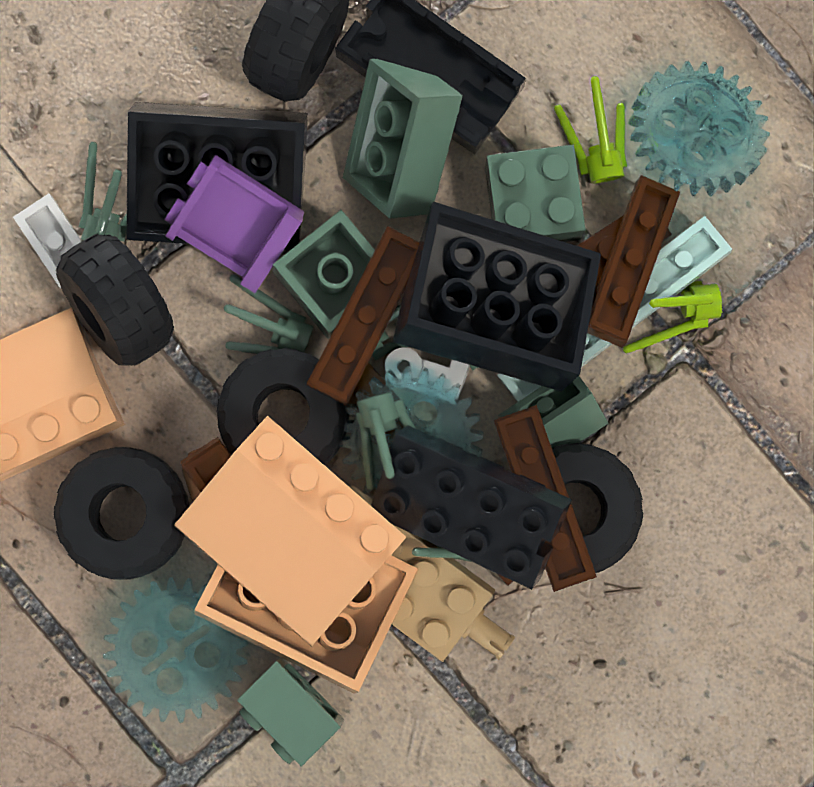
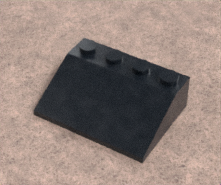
(173, 139)
(498, 298)

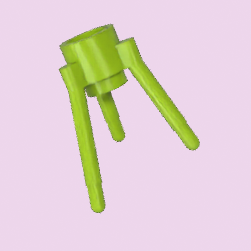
(605, 160)
(696, 301)

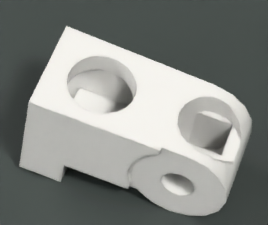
(403, 357)

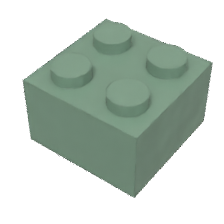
(537, 191)
(325, 270)
(290, 712)

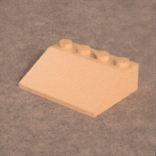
(50, 394)
(289, 530)
(346, 647)

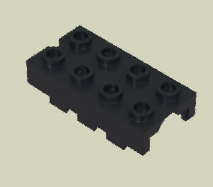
(421, 40)
(470, 506)

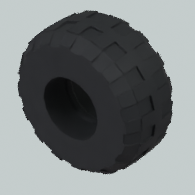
(292, 45)
(115, 299)
(269, 373)
(616, 493)
(80, 504)

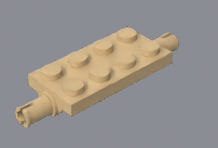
(444, 602)

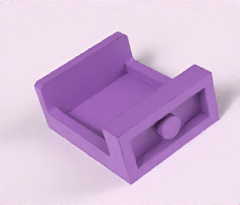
(234, 221)

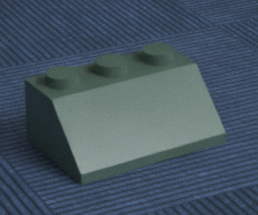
(401, 138)

